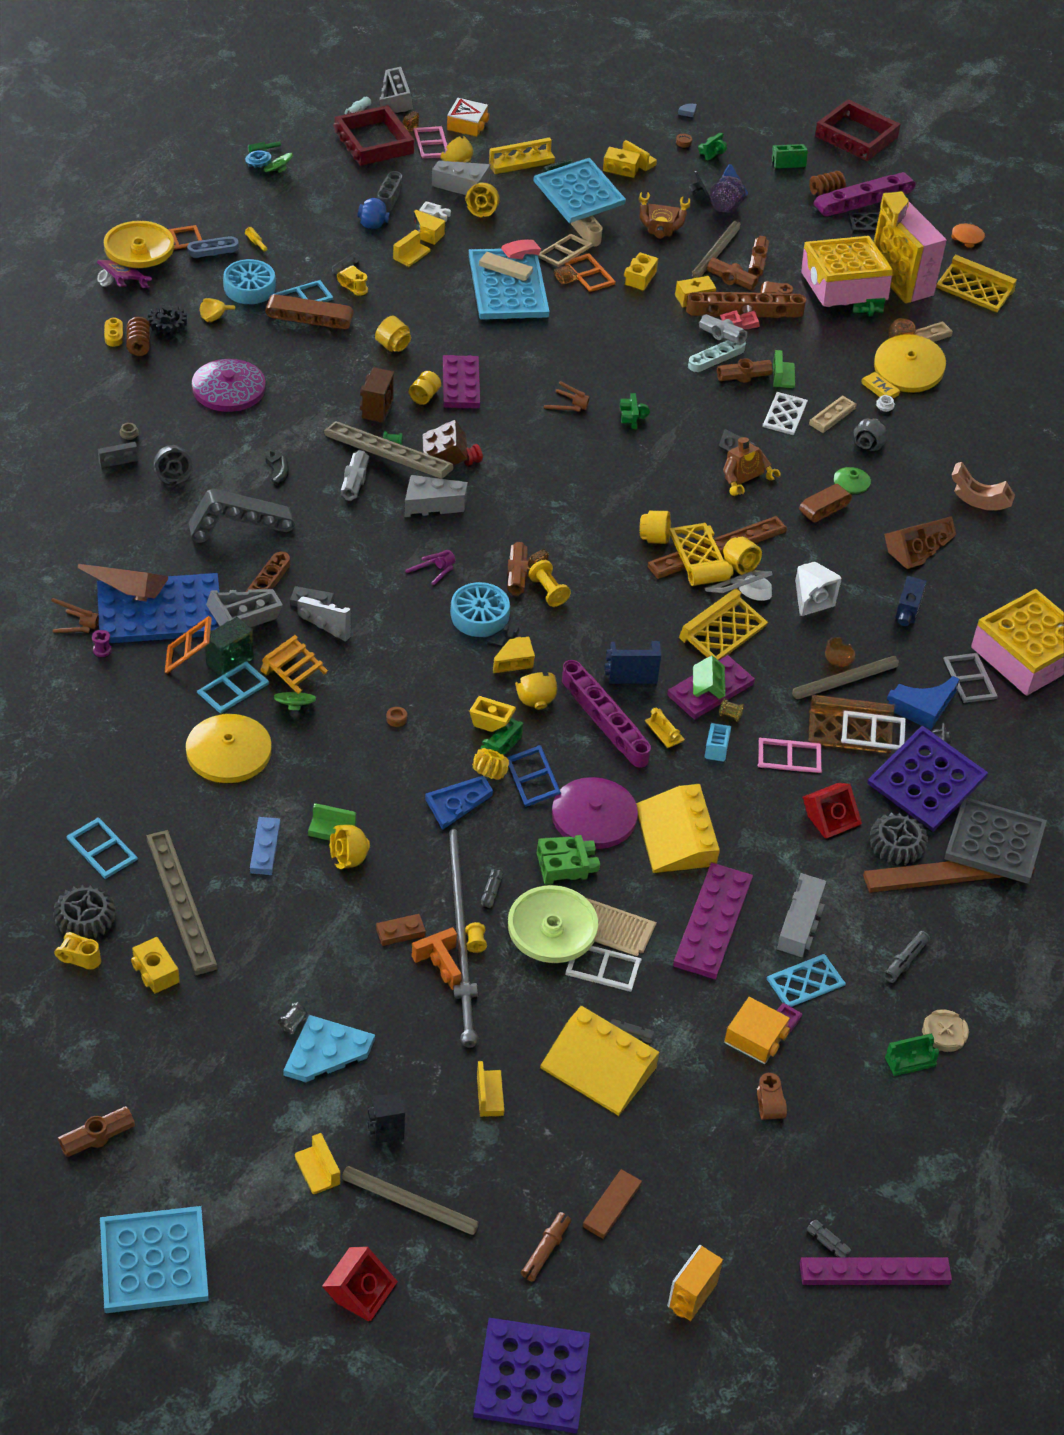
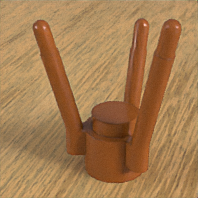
(580, 400)
(87, 618)

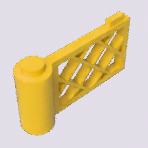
(706, 570)

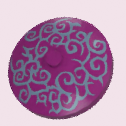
(228, 385)

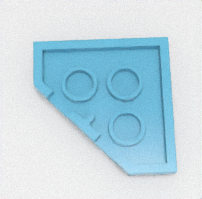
(326, 1048)

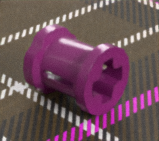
(101, 643)

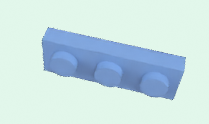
(265, 846)

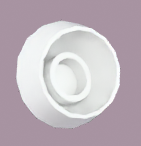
(757, 590)

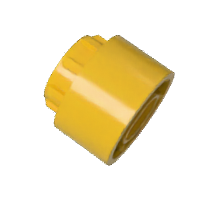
(393, 334)
(655, 527)
(742, 554)

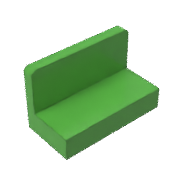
(783, 372)
(709, 676)
(328, 817)

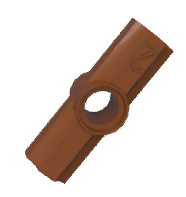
(758, 256)
(732, 274)
(744, 370)
(517, 568)
(107, 1125)

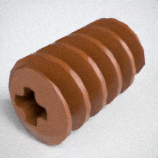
(827, 183)
(138, 336)

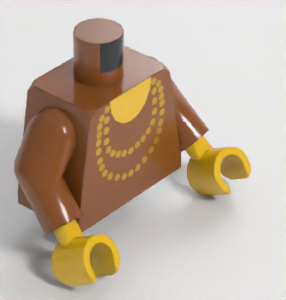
(662, 219)
(745, 464)

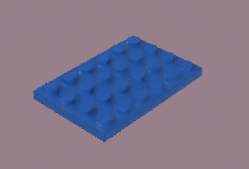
(168, 616)

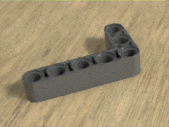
(237, 507)

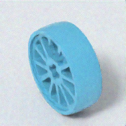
(249, 281)
(481, 603)

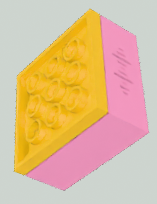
(913, 253)
(846, 270)
(1024, 641)

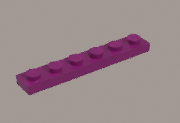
(875, 1271)

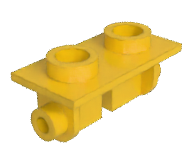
(663, 728)

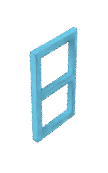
(298, 289)
(242, 695)
(89, 855)

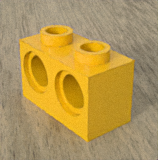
(641, 271)

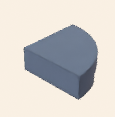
(687, 110)

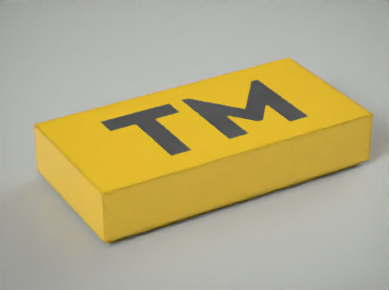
(880, 386)

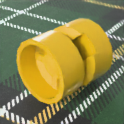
(424, 387)

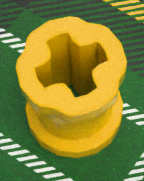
(476, 938)

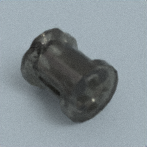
(292, 1018)

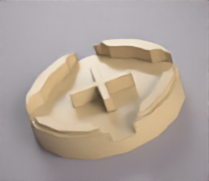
(947, 1029)

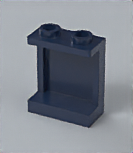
(633, 665)

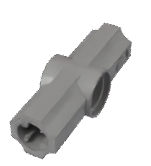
(723, 329)
(354, 475)

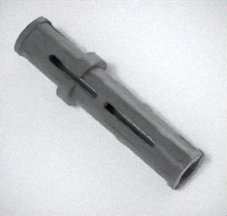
(902, 962)

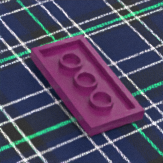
(461, 381)
(735, 682)

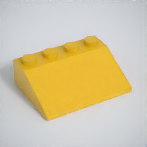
(678, 830)
(600, 1060)

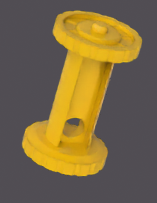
(541, 573)

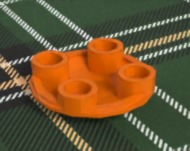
(968, 234)

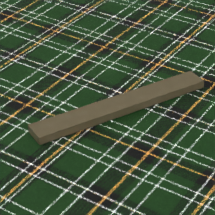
(389, 449)
(181, 903)

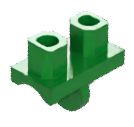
(713, 146)
(869, 306)
(632, 411)

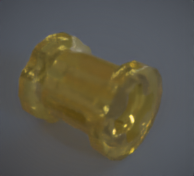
(731, 710)

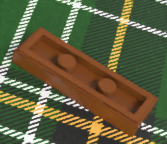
(612, 1204)

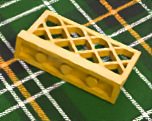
(980, 275)
(715, 612)

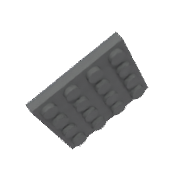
(995, 840)

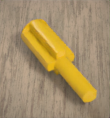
(255, 238)

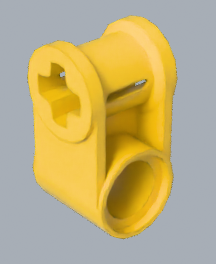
(353, 280)
(79, 951)

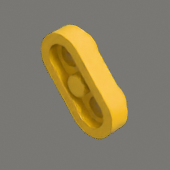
(113, 332)

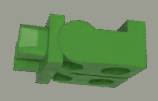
(566, 858)

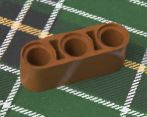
(825, 502)

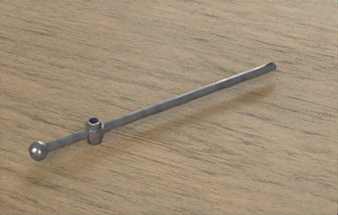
(465, 990)

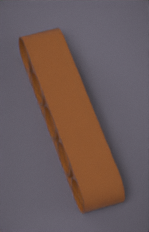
(309, 311)

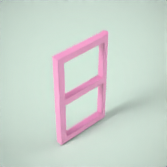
(430, 142)
(790, 744)

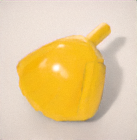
(213, 309)

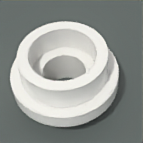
(105, 278)
(885, 403)

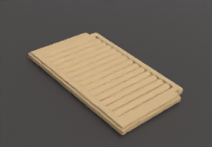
(622, 929)

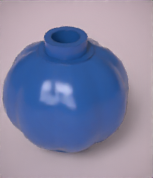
(373, 213)

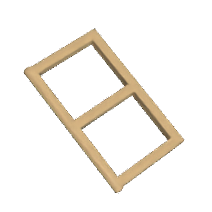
(571, 254)

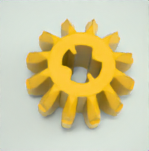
(490, 763)

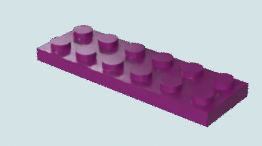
(713, 921)

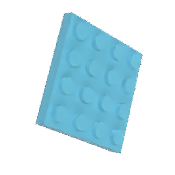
(579, 190)
(153, 1259)

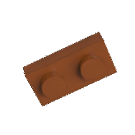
(400, 929)

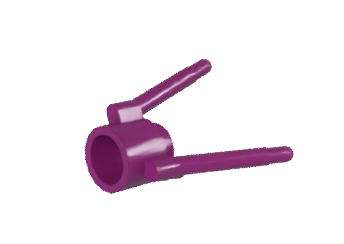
(442, 560)

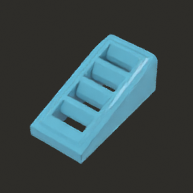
(717, 743)

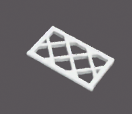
(790, 400)

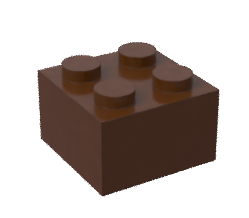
(377, 394)
(446, 443)

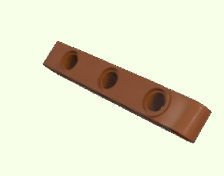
(764, 304)

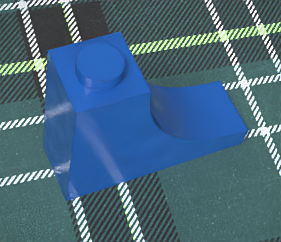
(923, 705)

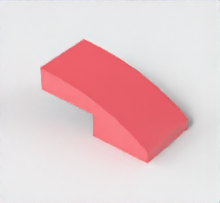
(519, 248)
(745, 321)

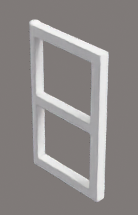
(873, 717)
(628, 987)

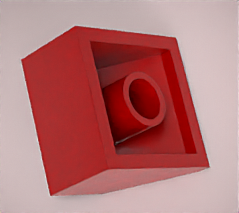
(833, 809)
(360, 1282)

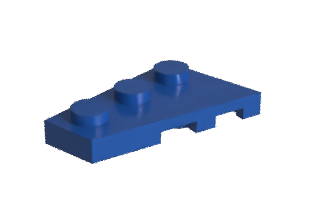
(458, 799)

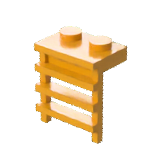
(283, 655)

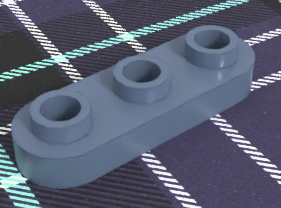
(213, 246)

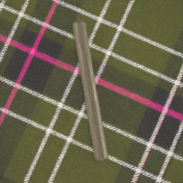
(716, 249)
(845, 677)
(410, 1200)

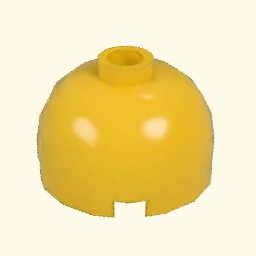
(458, 151)
(482, 199)
(537, 689)
(348, 846)

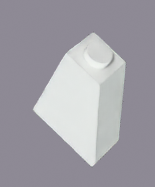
(816, 588)

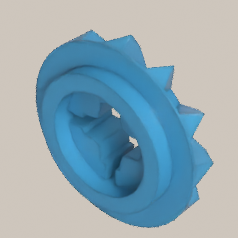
(258, 158)

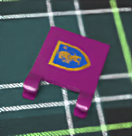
(123, 273)

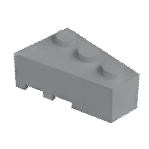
(396, 91)
(459, 175)
(434, 495)
(251, 606)
(802, 916)

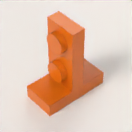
(437, 948)

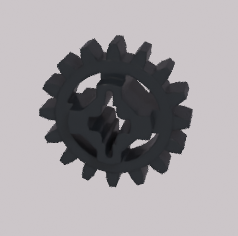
(167, 319)

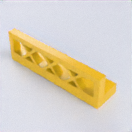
(520, 159)

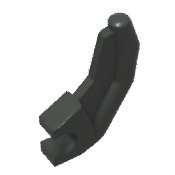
(279, 464)

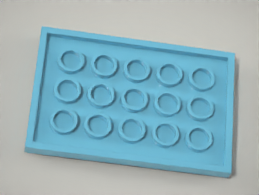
(505, 296)

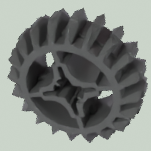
(898, 839)
(84, 911)

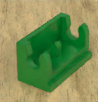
(789, 156)
(505, 737)
(912, 1054)

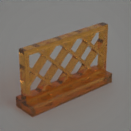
(834, 707)

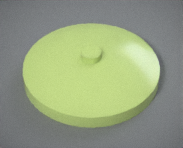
(552, 924)

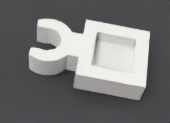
(435, 210)

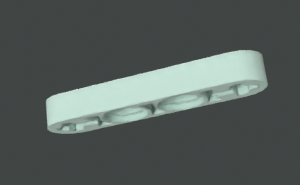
(700, 362)

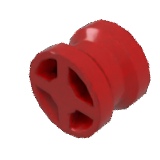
(474, 454)

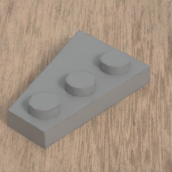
(326, 617)

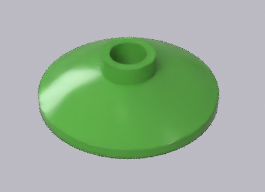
(279, 164)
(852, 479)
(294, 700)

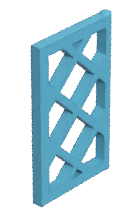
(807, 965)

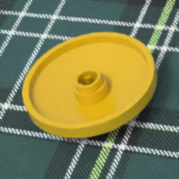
(138, 244)
(910, 362)
(228, 748)

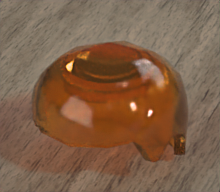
(901, 327)
(838, 653)

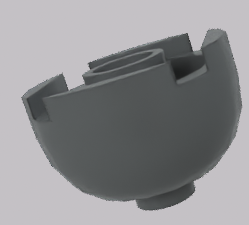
(173, 464)

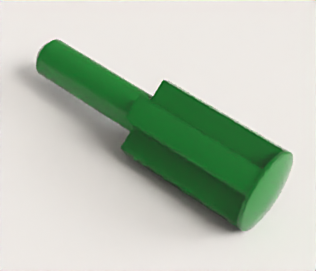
(262, 146)

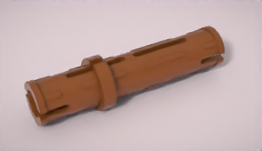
(550, 1239)

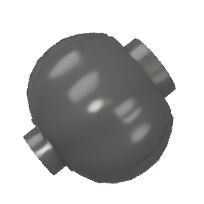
(868, 431)

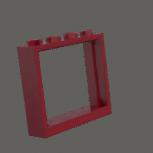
(888, 128)
(401, 147)

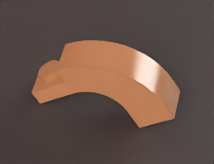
(981, 495)

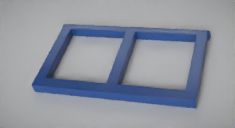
(547, 770)

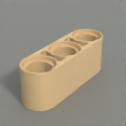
(589, 229)

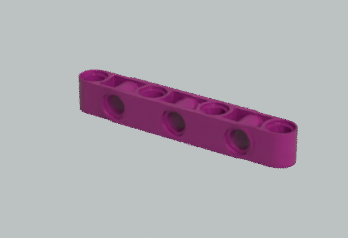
(862, 194)
(606, 713)

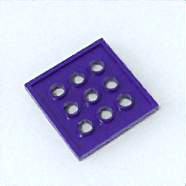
(926, 765)
(514, 1409)

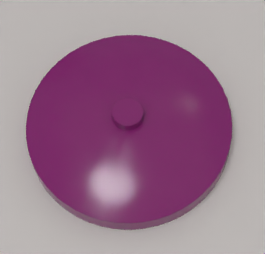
(595, 810)

